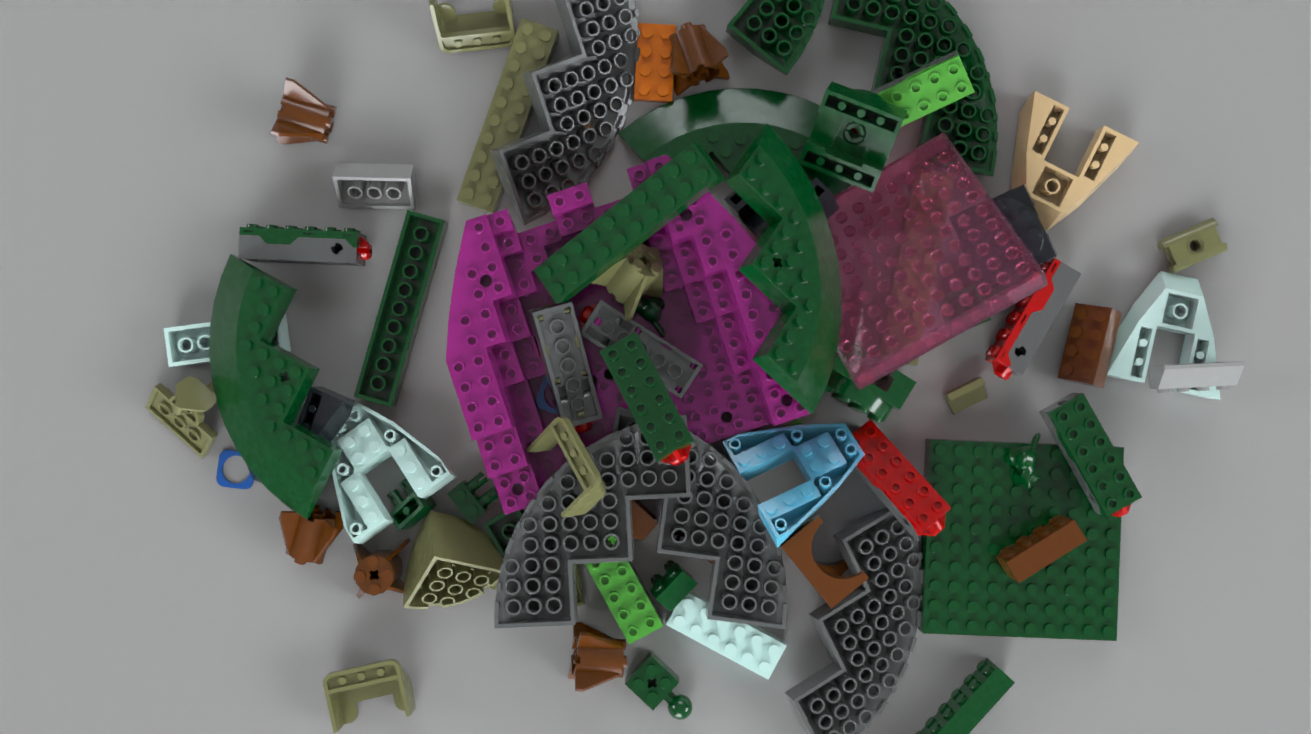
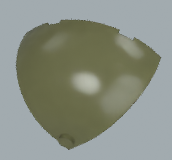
(449, 563)

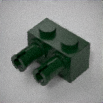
(468, 501)
(411, 510)
(672, 586)

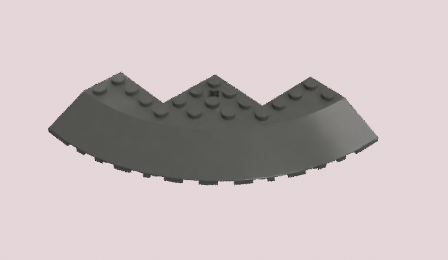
(584, 88)
(724, 526)
(539, 562)
(866, 631)

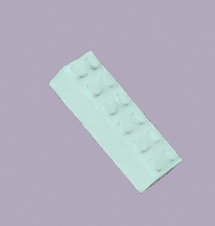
(190, 343)
(739, 642)

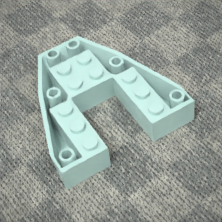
(1171, 305)
(366, 443)

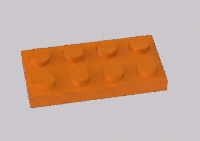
(653, 68)

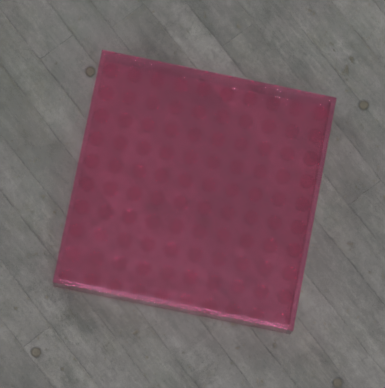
(922, 260)

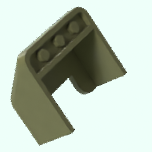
(366, 682)

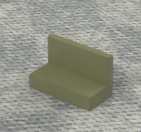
(966, 395)

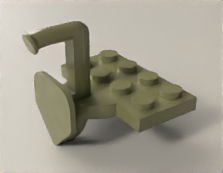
(185, 412)

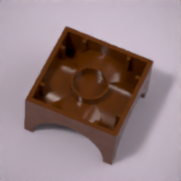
(823, 576)

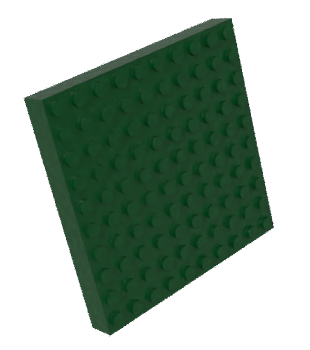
(963, 580)

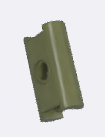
(1205, 240)

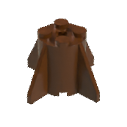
(696, 57)
(302, 116)
(309, 538)
(379, 570)
(595, 657)

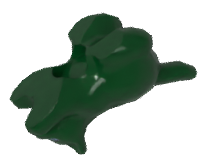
(651, 311)
(1024, 461)

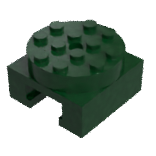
(849, 155)
(872, 400)

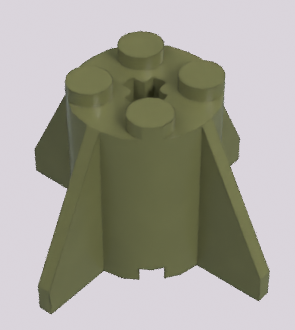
(633, 277)

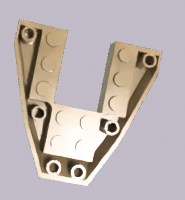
(1052, 188)

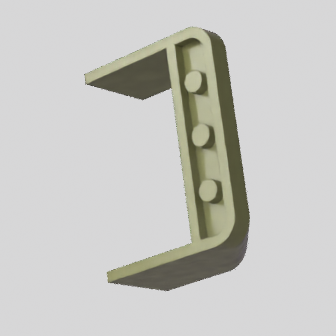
(473, 30)
(562, 432)

